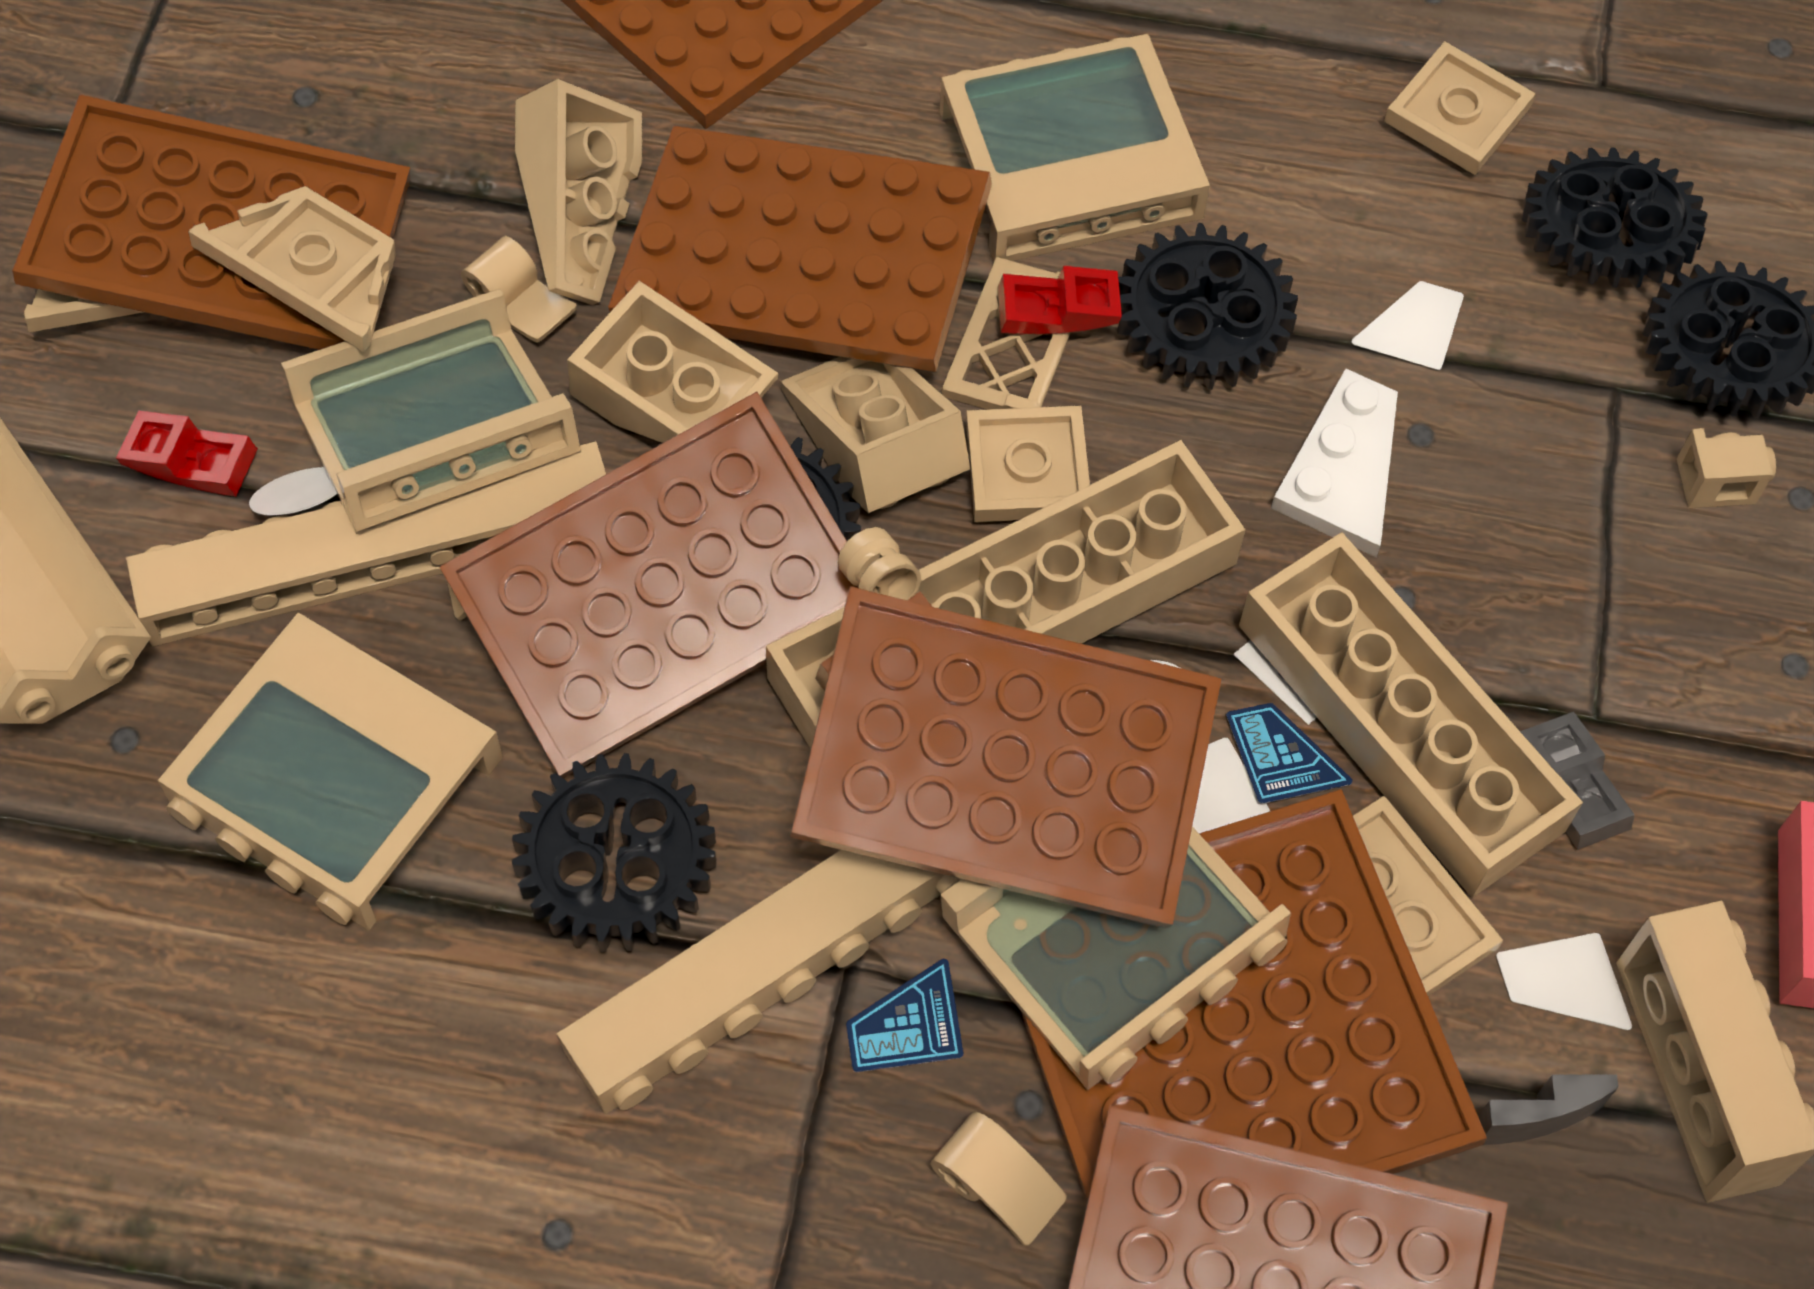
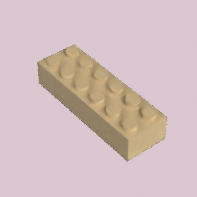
(1408, 714)

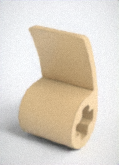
(528, 301)
(994, 1167)

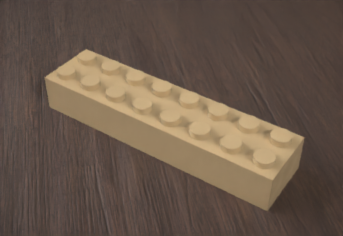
(1058, 569)

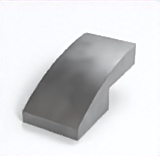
(1580, 762)
(1559, 1105)

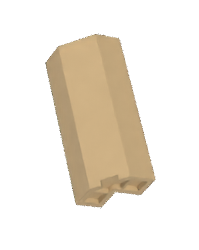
(60, 611)

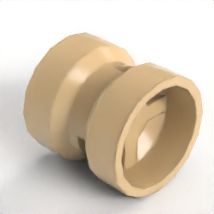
(875, 565)

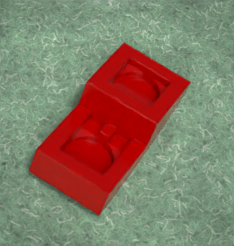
(1072, 303)
(181, 454)

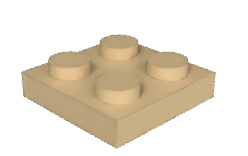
(1459, 107)
(1024, 459)

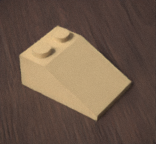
(661, 368)
(880, 426)

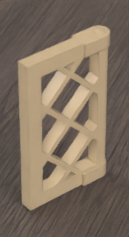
(994, 392)

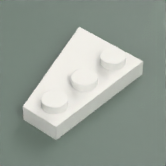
(1344, 465)

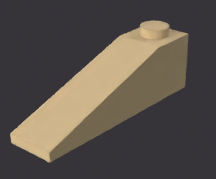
(575, 173)

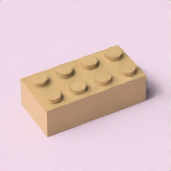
(1717, 1051)

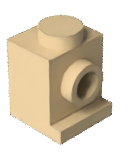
(1725, 469)

